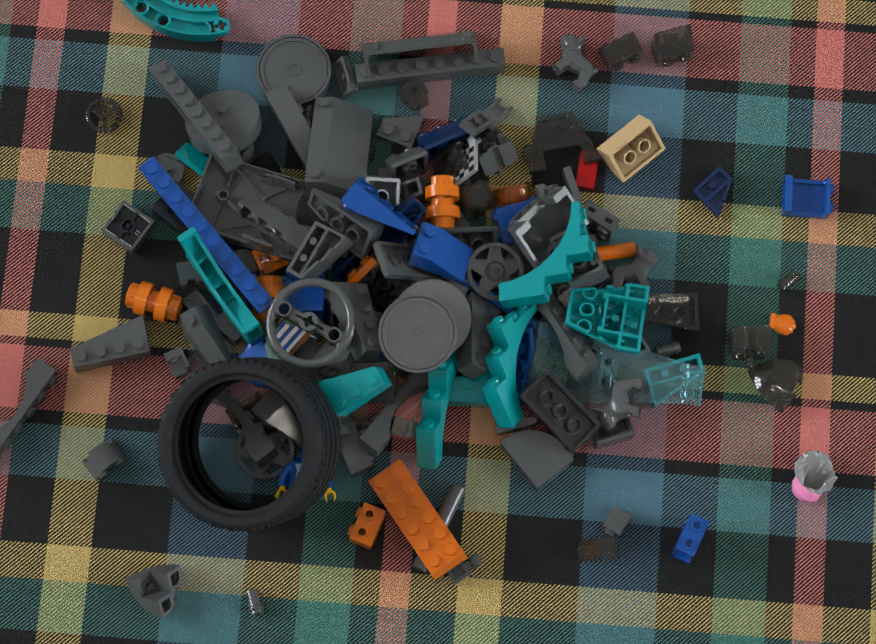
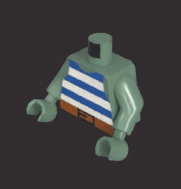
(289, 335)

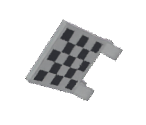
(472, 160)

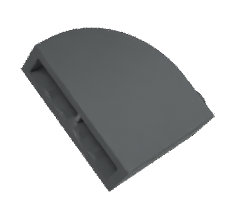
(537, 455)

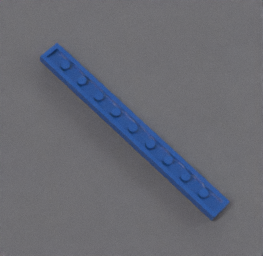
(214, 243)

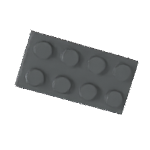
(394, 262)

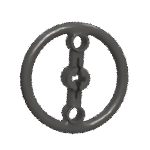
(341, 343)

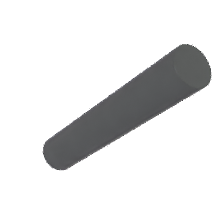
(446, 513)

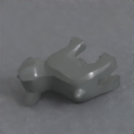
(574, 61)
(635, 271)
(620, 403)

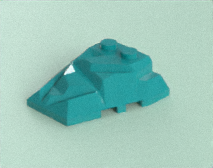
(610, 314)

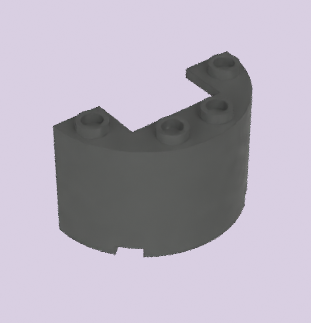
(541, 221)

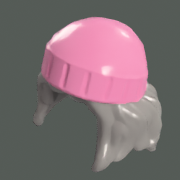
(813, 476)

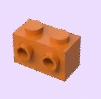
(367, 525)

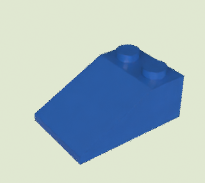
(440, 253)

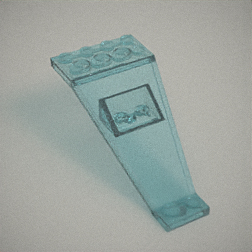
(664, 377)

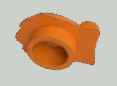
(782, 323)

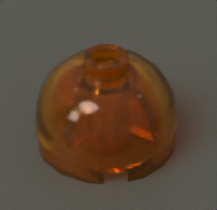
(513, 194)

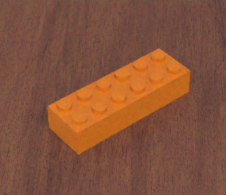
(417, 519)

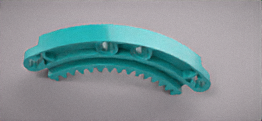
(183, 21)

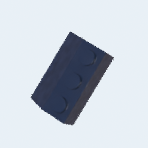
(442, 137)

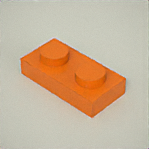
(356, 275)

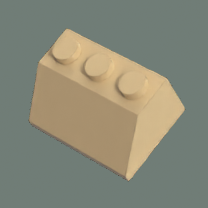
(631, 148)

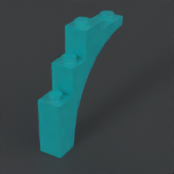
(557, 268)
(219, 286)
(501, 361)
(434, 408)

